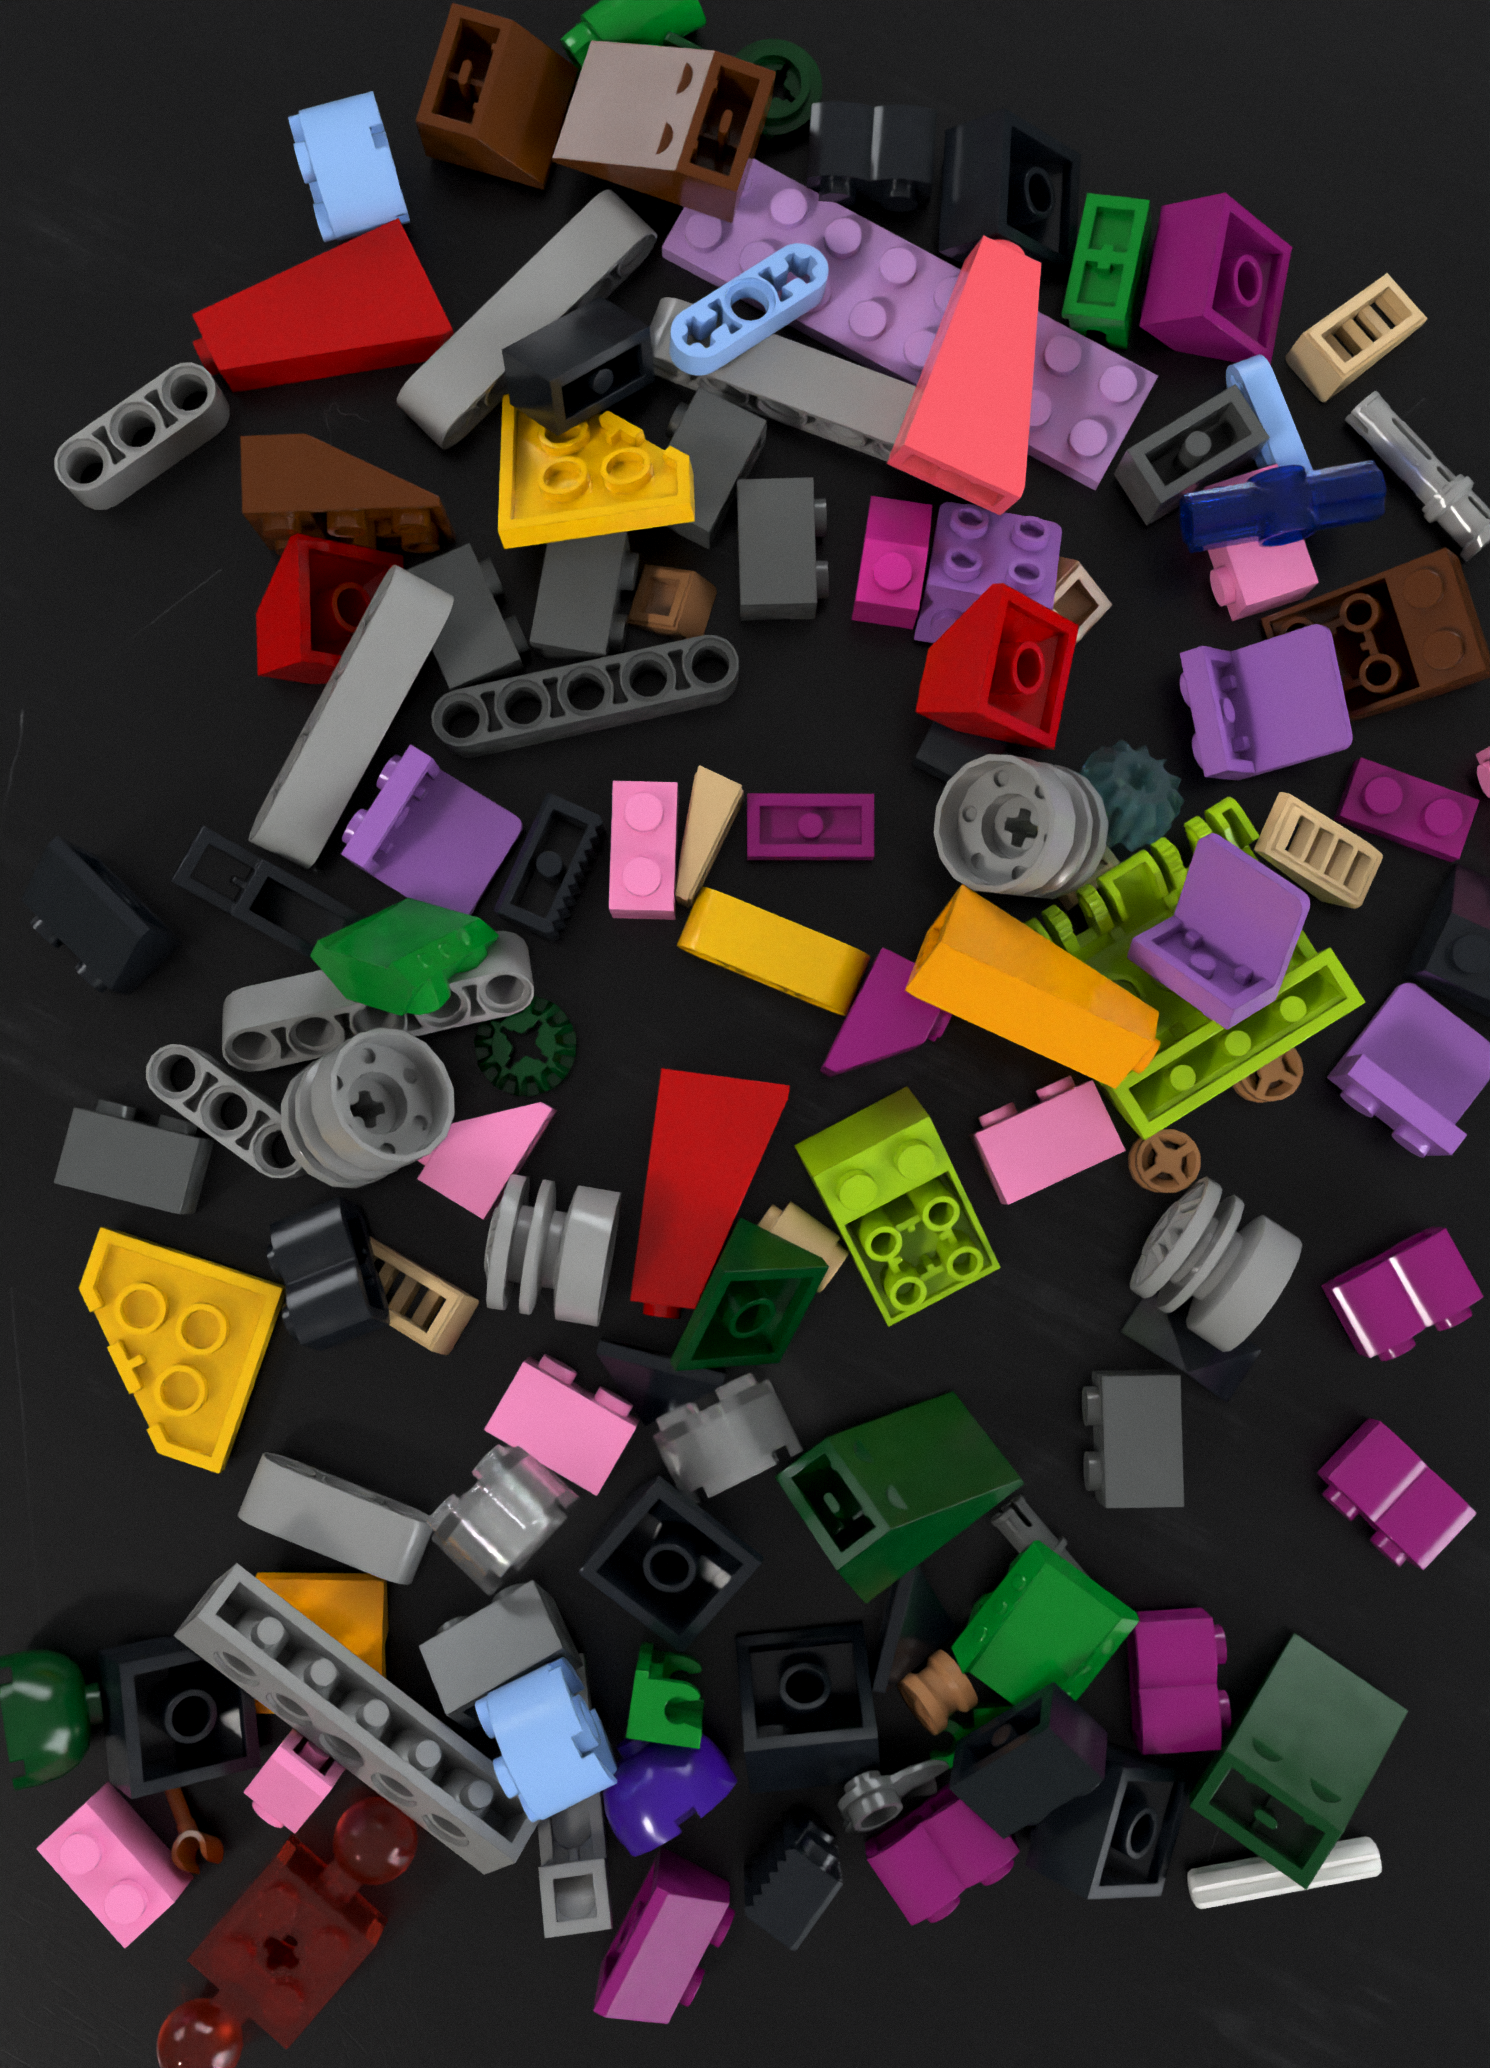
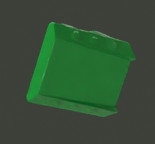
(404, 956)
(1042, 1628)

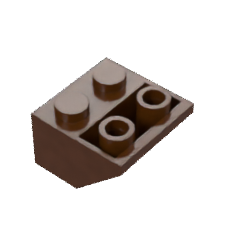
(495, 98)

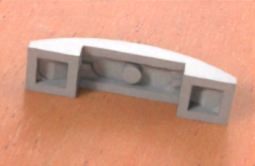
(575, 1862)

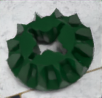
(801, 83)
(529, 1075)

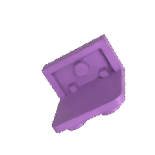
(980, 549)
(1265, 703)
(431, 835)
(1227, 935)
(1415, 1071)

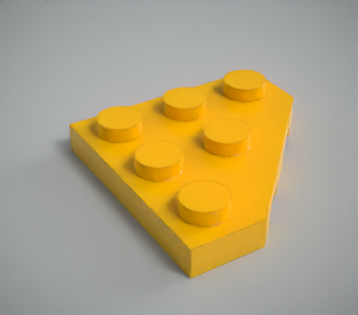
(586, 480)
(181, 1339)

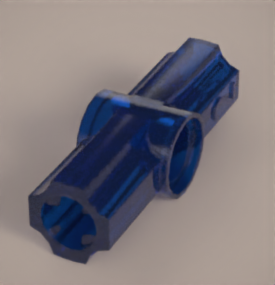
(1282, 506)

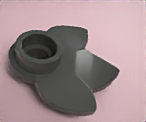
(875, 1799)

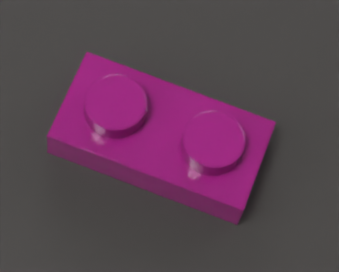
(1406, 810)
(810, 826)

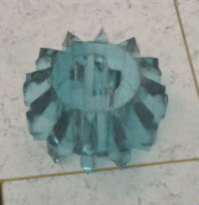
(1135, 793)

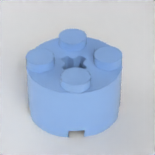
(348, 167)
(547, 1740)

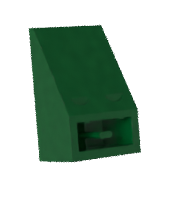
(897, 1489)
(1298, 1760)

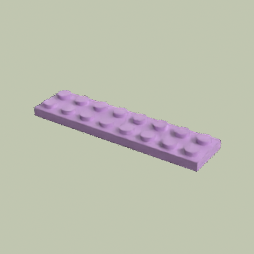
(887, 307)

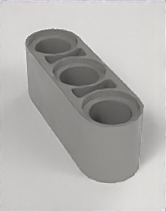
(111, 436)
(204, 1101)
(336, 1518)

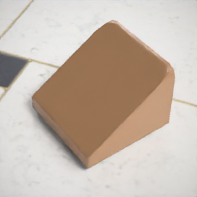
(1078, 596)
(672, 602)

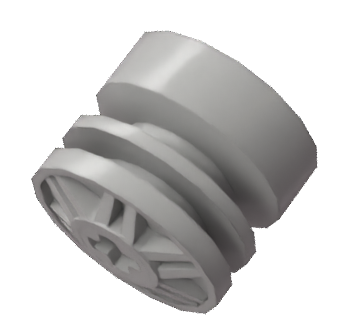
(991, 821)
(367, 1108)
(552, 1249)
(1225, 1270)

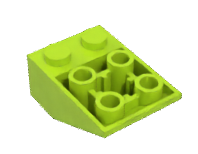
(898, 1205)

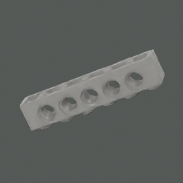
(357, 1718)

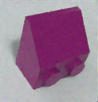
(1215, 280)
(883, 1019)
(663, 1940)

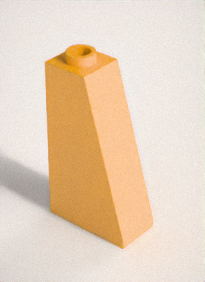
(1031, 991)

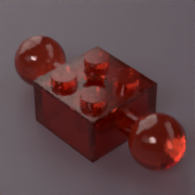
(296, 1897)

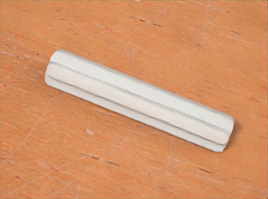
(1258, 1879)

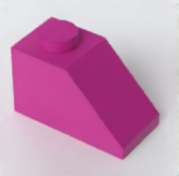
(892, 562)

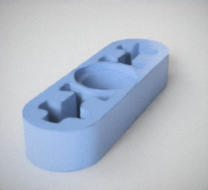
(756, 283)
(1263, 394)

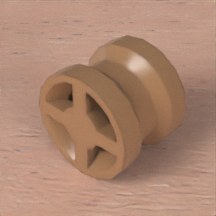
(1276, 1080)
(1174, 1155)
(937, 1692)

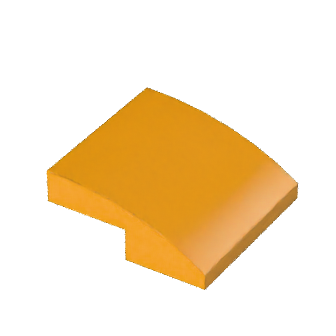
(343, 1605)

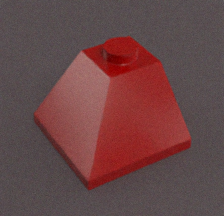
(315, 606)
(1001, 670)

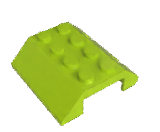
(1194, 1053)

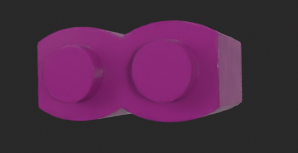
(1403, 1293)
(1395, 1494)
(1175, 1682)
(936, 1855)

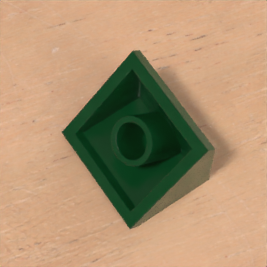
(750, 1302)

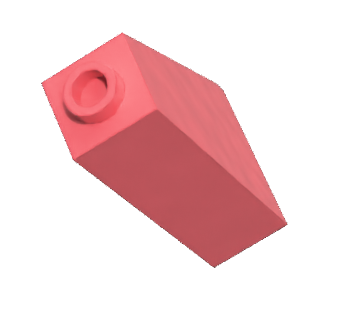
(975, 390)

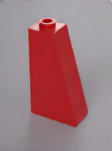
(327, 317)
(698, 1172)

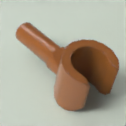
(190, 1837)

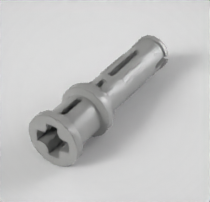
(1445, 496)

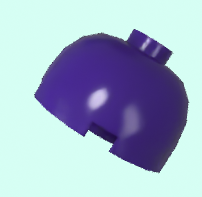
(662, 1789)

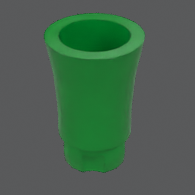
(631, 22)

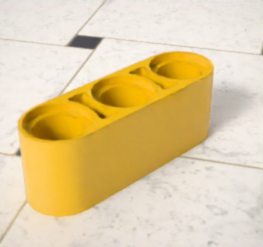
(773, 951)

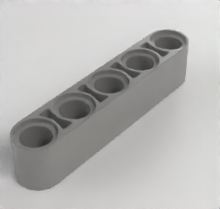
(574, 268)
(796, 387)
(351, 717)
(310, 1017)

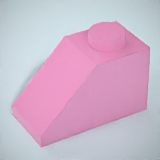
(482, 1153)
(293, 1782)

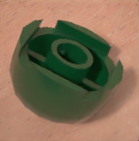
(47, 1715)

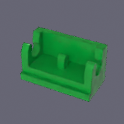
(1108, 266)
(664, 1707)

